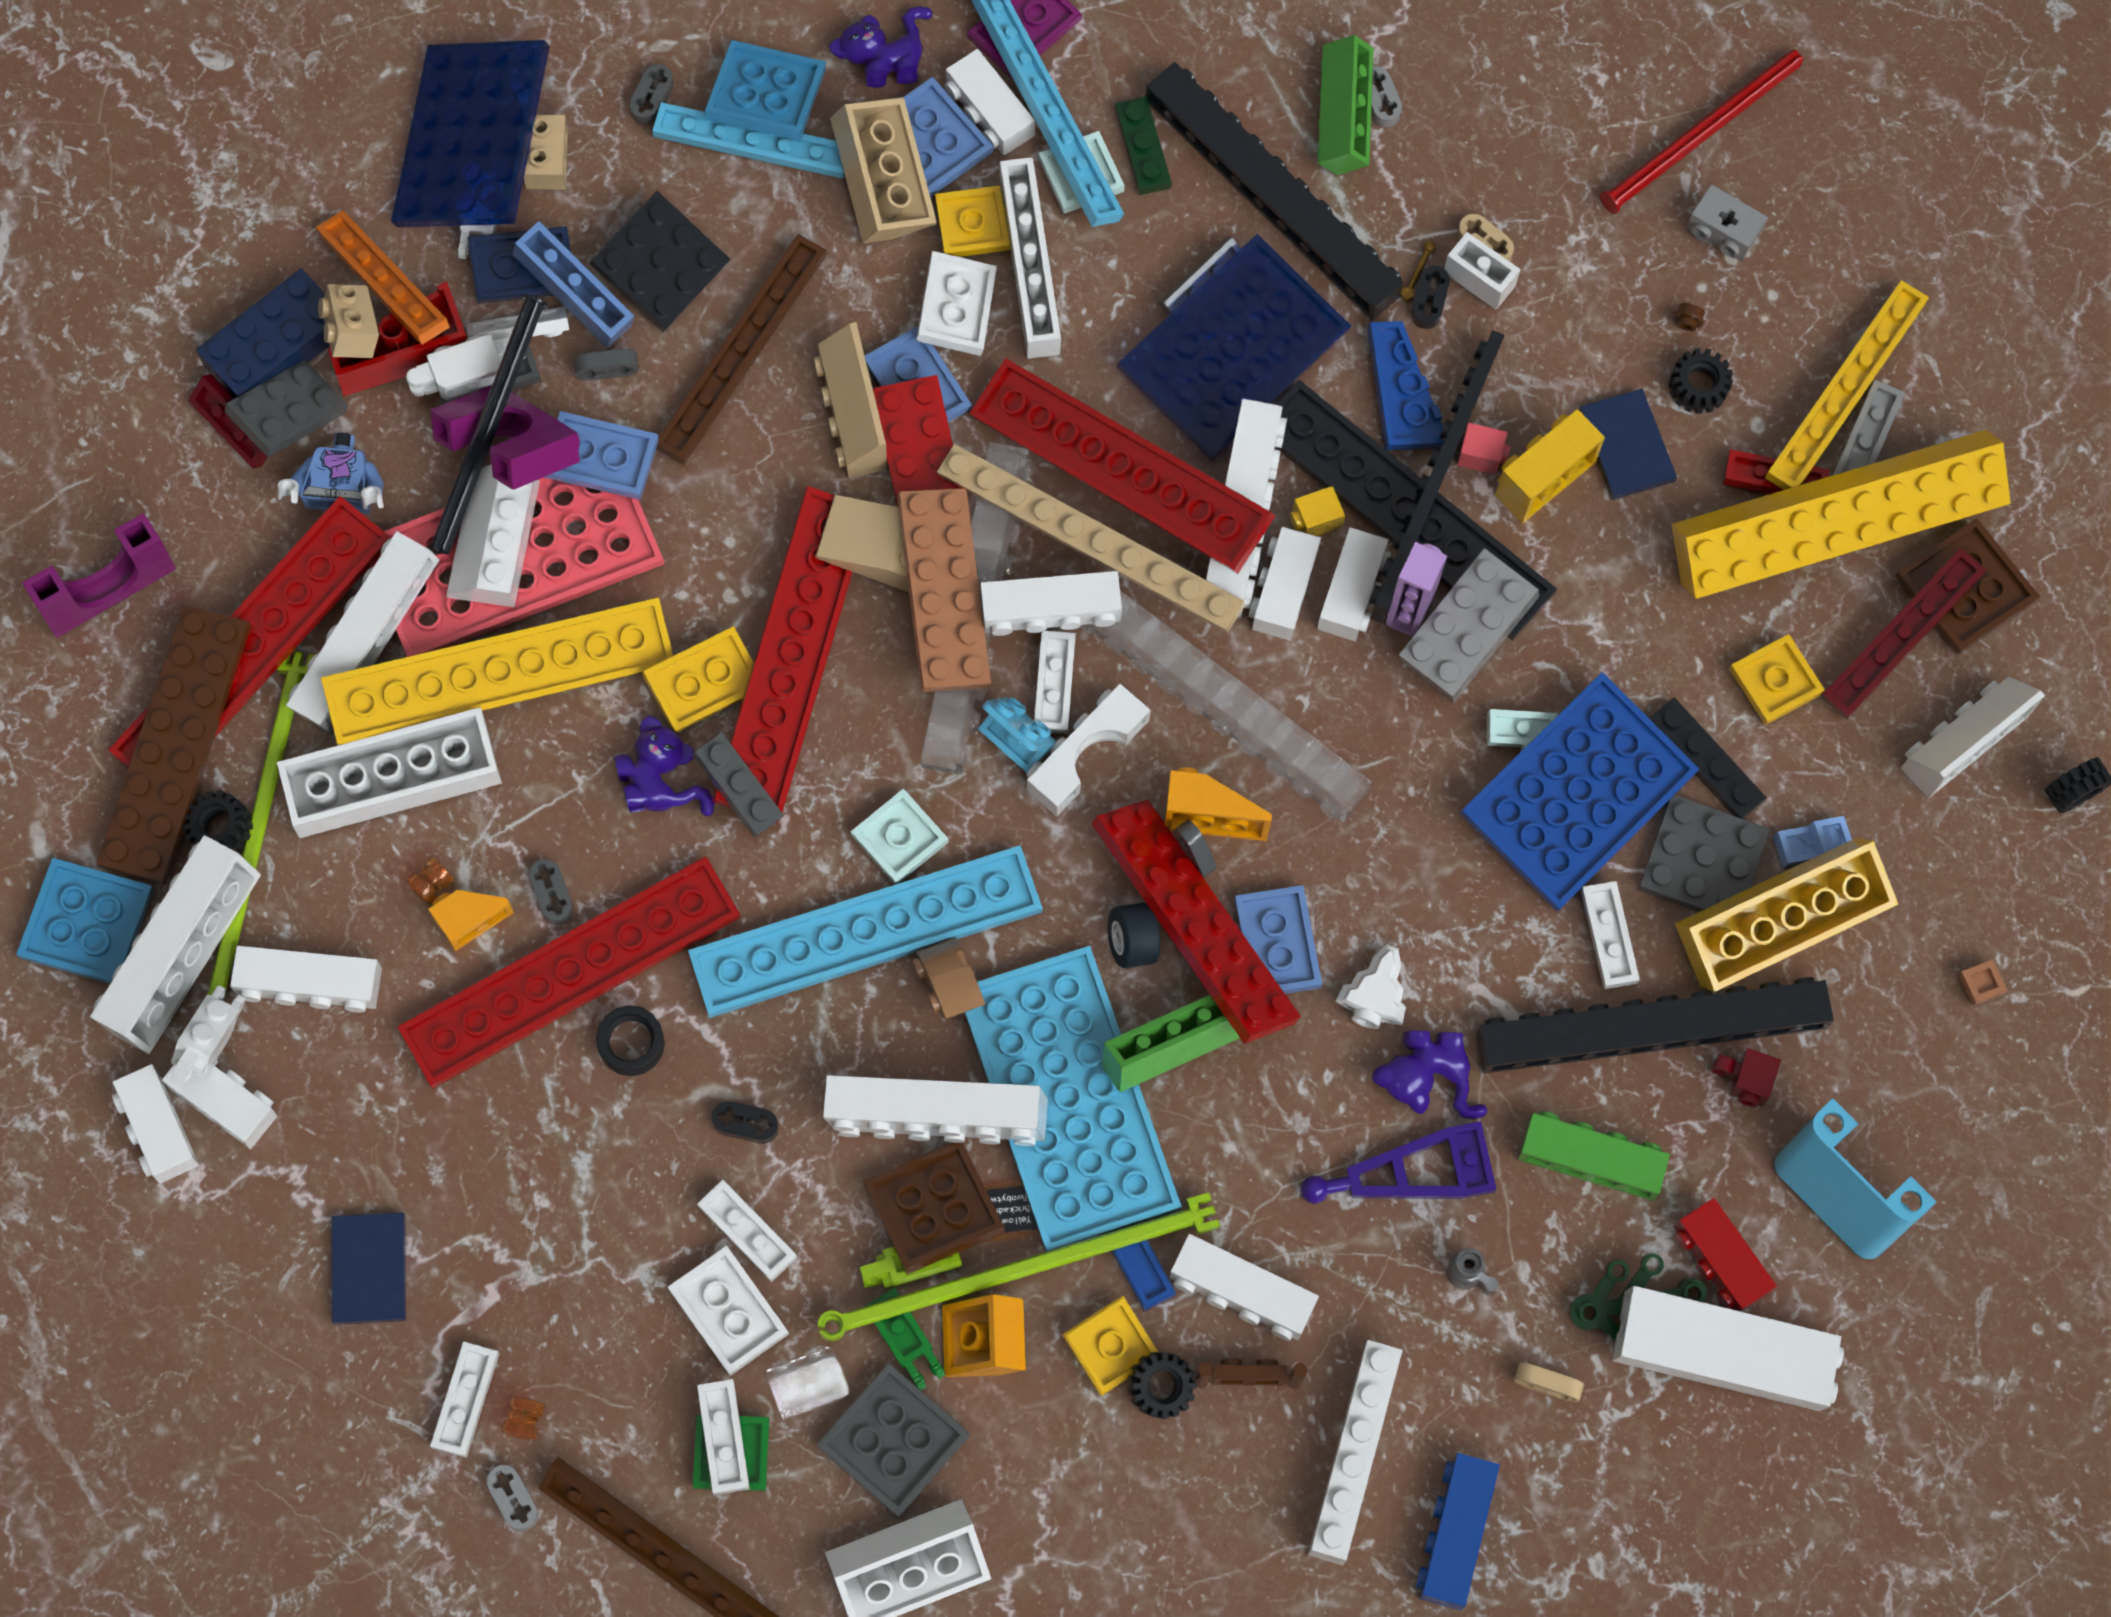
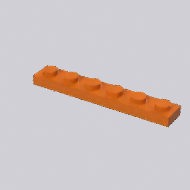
(382, 277)

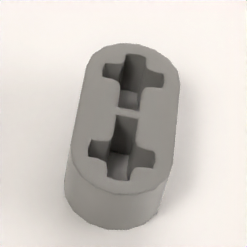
(1388, 95)
(505, 1503)

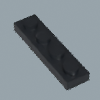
(1716, 768)

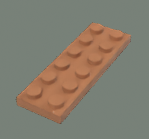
(943, 590)

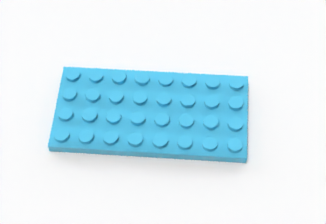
(1100, 1147)

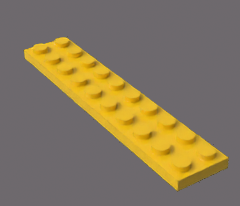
(497, 670)

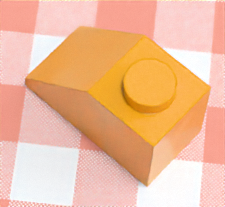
(467, 915)

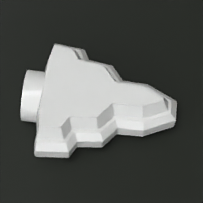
(1376, 992)

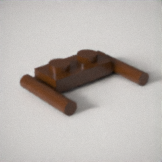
(1263, 1373)

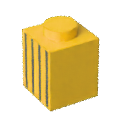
(1317, 513)

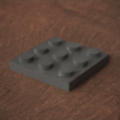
(1702, 855)
(893, 1440)

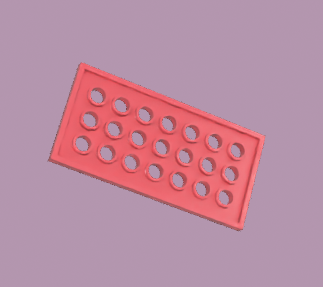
(546, 590)

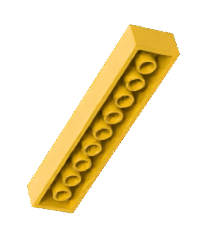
(1841, 513)

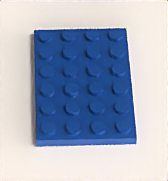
(1579, 791)

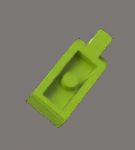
(889, 1271)

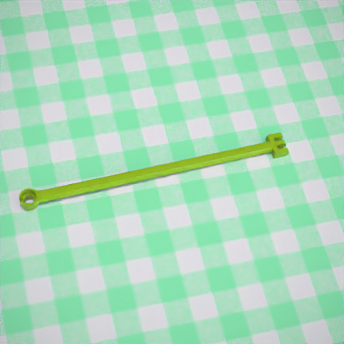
(261, 810)
(1025, 1267)

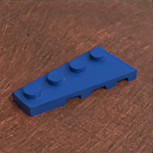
(1403, 396)

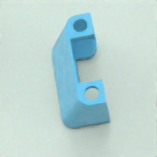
(1841, 1193)

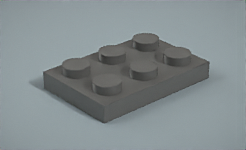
(286, 408)

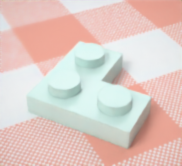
(1514, 727)

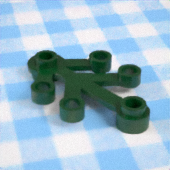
(1612, 1307)

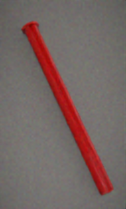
(1700, 131)

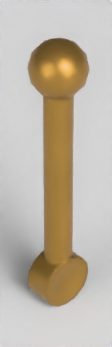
(1408, 293)

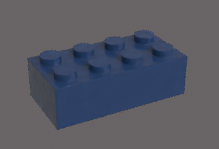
(267, 336)

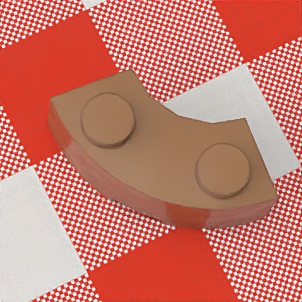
(949, 978)

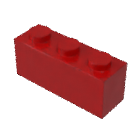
(1723, 1256)

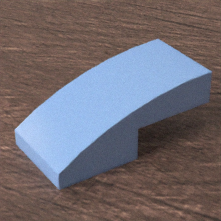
(1810, 841)

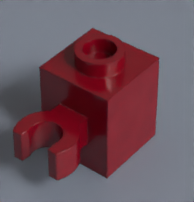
(1752, 1076)

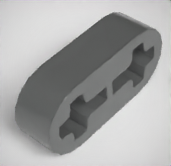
(645, 91)
(606, 364)
(1195, 847)
(543, 895)

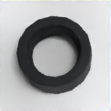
(625, 1014)

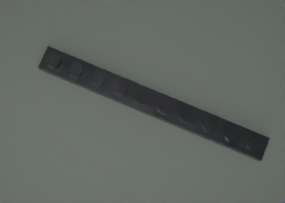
(1430, 485)

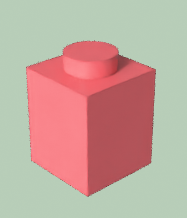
(1483, 448)

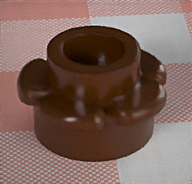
(1689, 316)

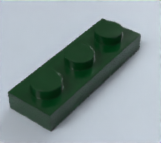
(1143, 145)

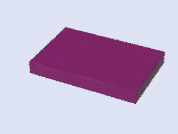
(1043, 21)

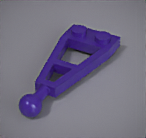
(1468, 1157)

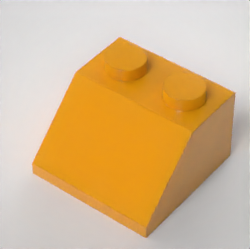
(984, 1336)

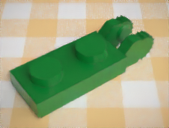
(907, 1342)

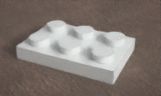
(956, 303)
(728, 1310)

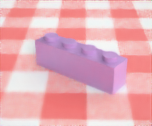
(1416, 588)

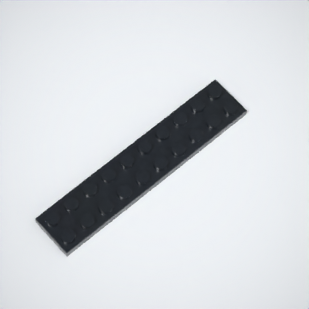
(1383, 487)

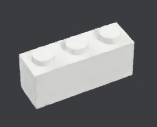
(989, 102)
(1284, 583)
(1353, 585)
(227, 1103)
(154, 1124)

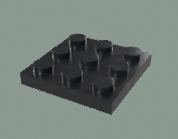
(660, 261)

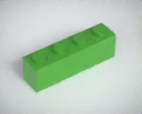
(1345, 105)
(1166, 1043)
(1594, 1156)

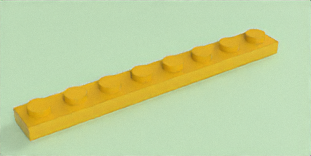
(1847, 387)

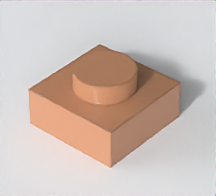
(1982, 982)

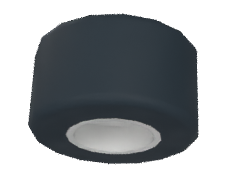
(1134, 935)

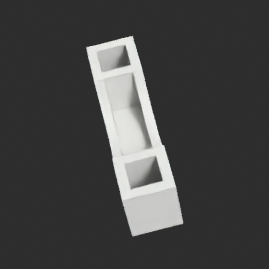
(1115, 719)

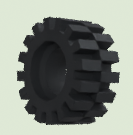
(1692, 397)
(2078, 785)
(208, 809)
(1140, 1385)

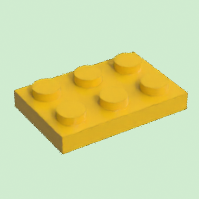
(700, 679)

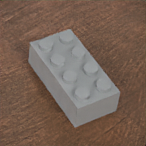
(1469, 625)

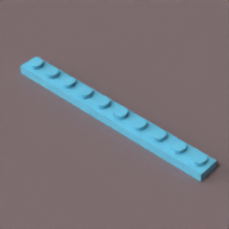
(1049, 111)

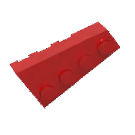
(398, 349)

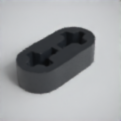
(1437, 298)
(743, 1130)

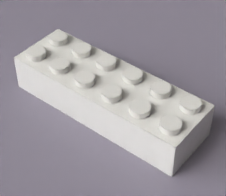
(1250, 468)
(389, 772)
(175, 944)
(936, 1109)

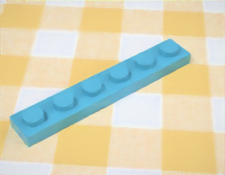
(692, 128)

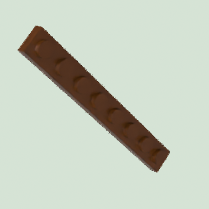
(740, 349)
(648, 1544)

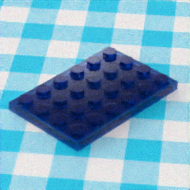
(470, 134)
(1232, 341)

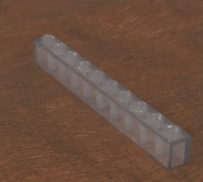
(993, 531)
(1235, 710)

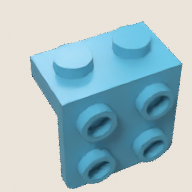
(1016, 732)

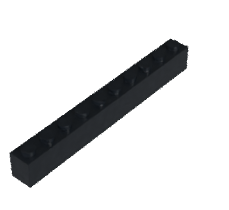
(1274, 190)
(1655, 1025)

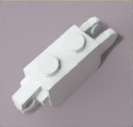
(459, 368)
(205, 1036)

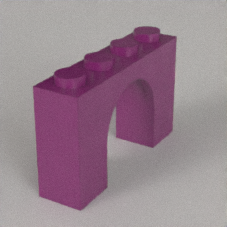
(539, 441)
(136, 566)

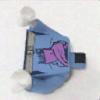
(335, 474)

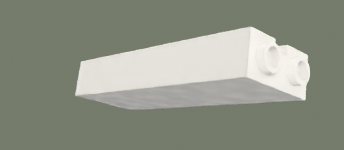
(1728, 1349)

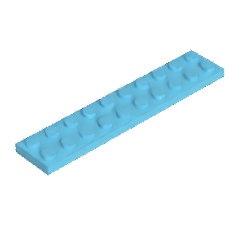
(864, 931)

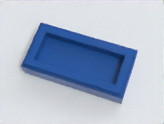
(1144, 1274)

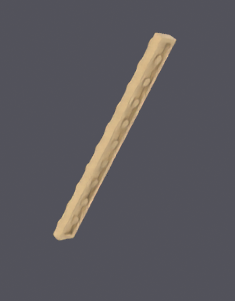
(1091, 538)

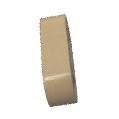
(1487, 234)
(1549, 1382)

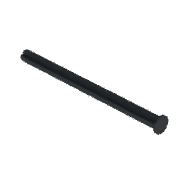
(488, 423)

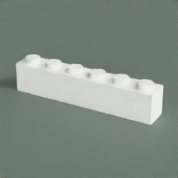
(1030, 258)
(366, 623)
(1355, 1452)

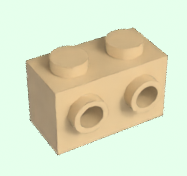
(547, 154)
(349, 321)

